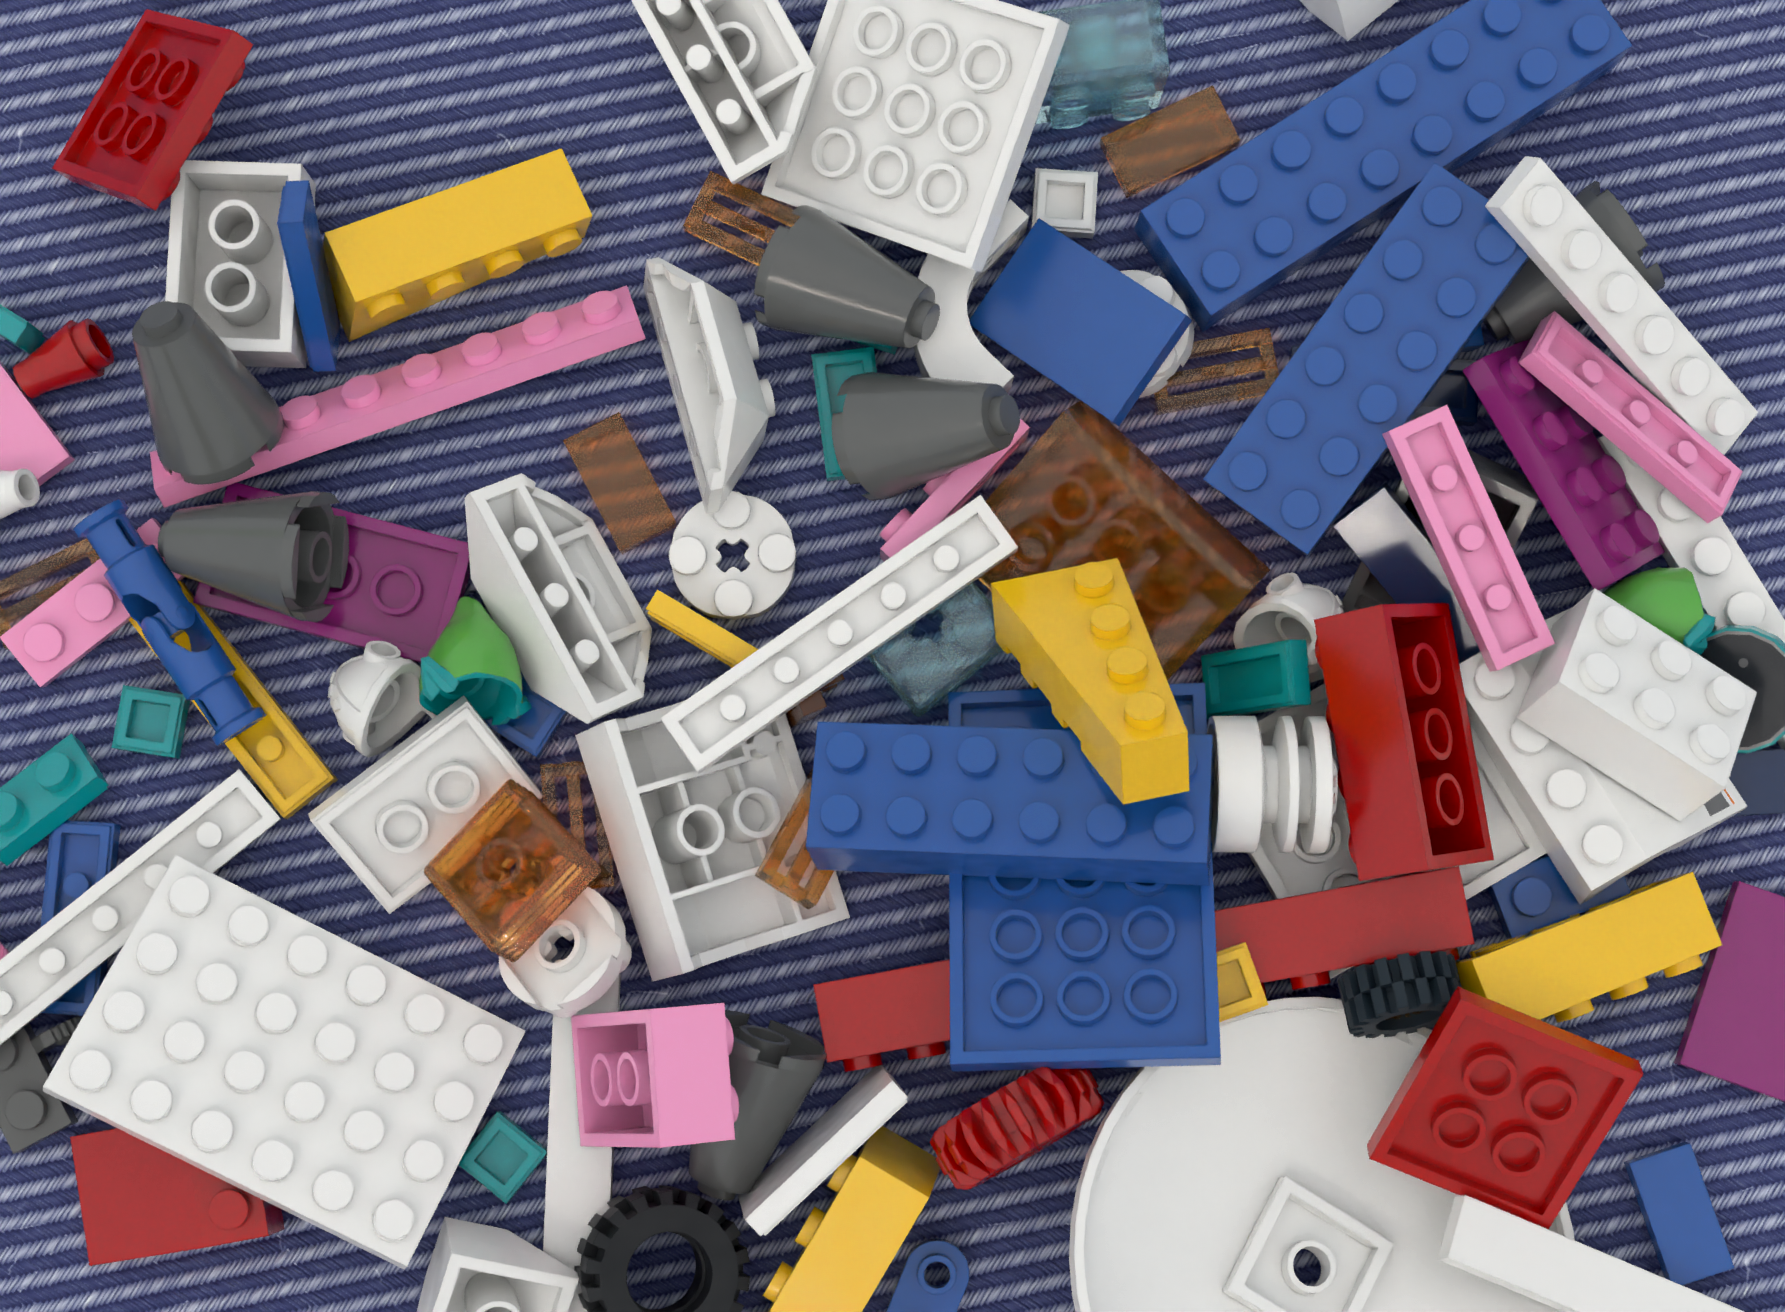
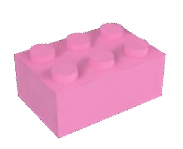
(654, 1077)

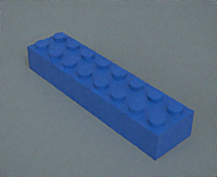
(1371, 145)

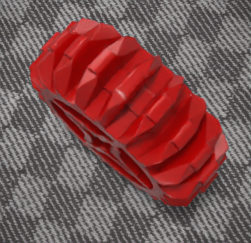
(1015, 1124)

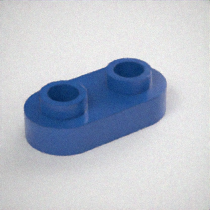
(916, 1294)

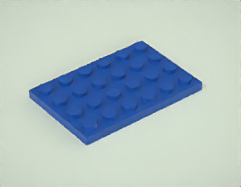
(1076, 965)

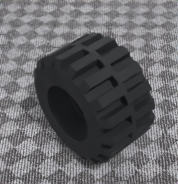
(652, 1212)

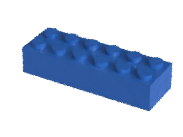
(1369, 361)
(998, 807)

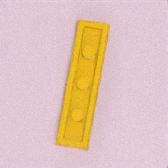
(273, 748)

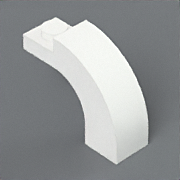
(953, 348)

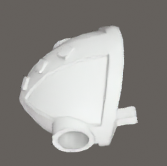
(1287, 614)
(376, 698)

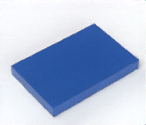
(1079, 322)

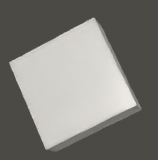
(1066, 201)

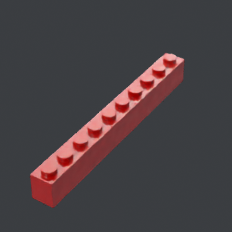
(1285, 936)

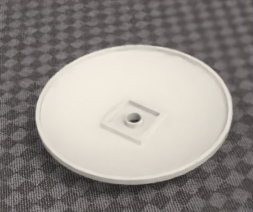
(1234, 1167)

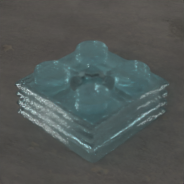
(928, 671)

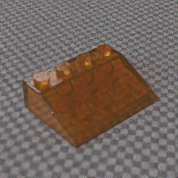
(1099, 498)

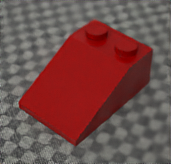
(154, 1204)

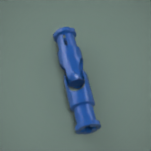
(163, 612)

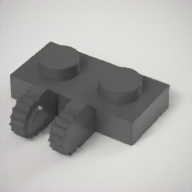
(26, 1110)

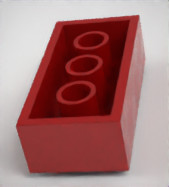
(1402, 739)

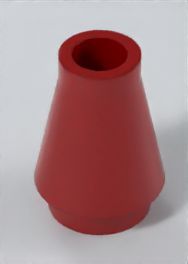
(67, 358)

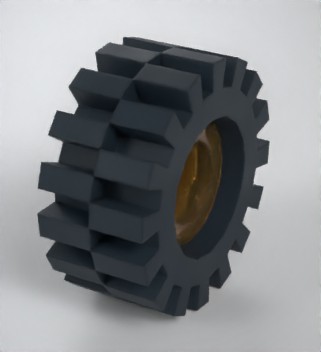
(1398, 993)

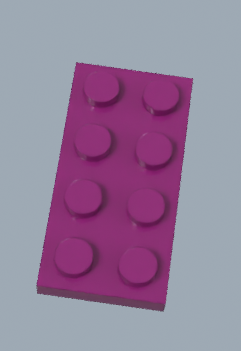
(1566, 468)
(395, 587)

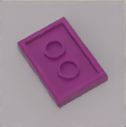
(1740, 1001)

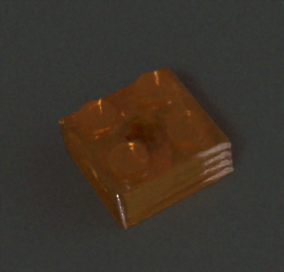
(504, 906)

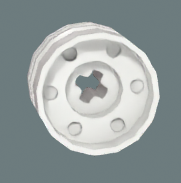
(1272, 784)

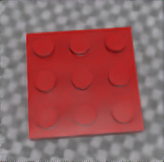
(153, 108)
(1503, 1108)

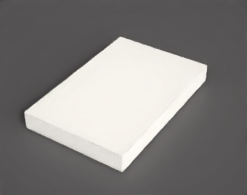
(416, 801)
(822, 1149)

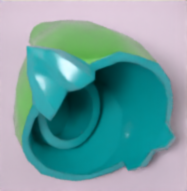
(1668, 602)
(474, 661)

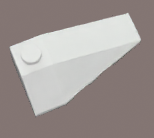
(493, 1271)

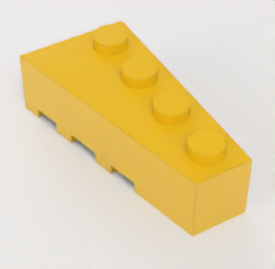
(453, 241)
(1099, 670)
(1596, 952)
(860, 1229)

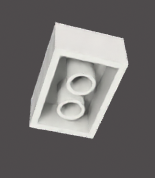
(232, 260)
(1638, 705)

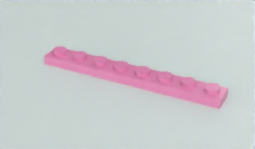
(433, 384)

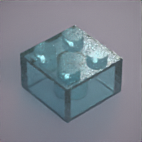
(1107, 64)

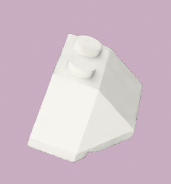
(737, 72)
(710, 376)
(557, 598)

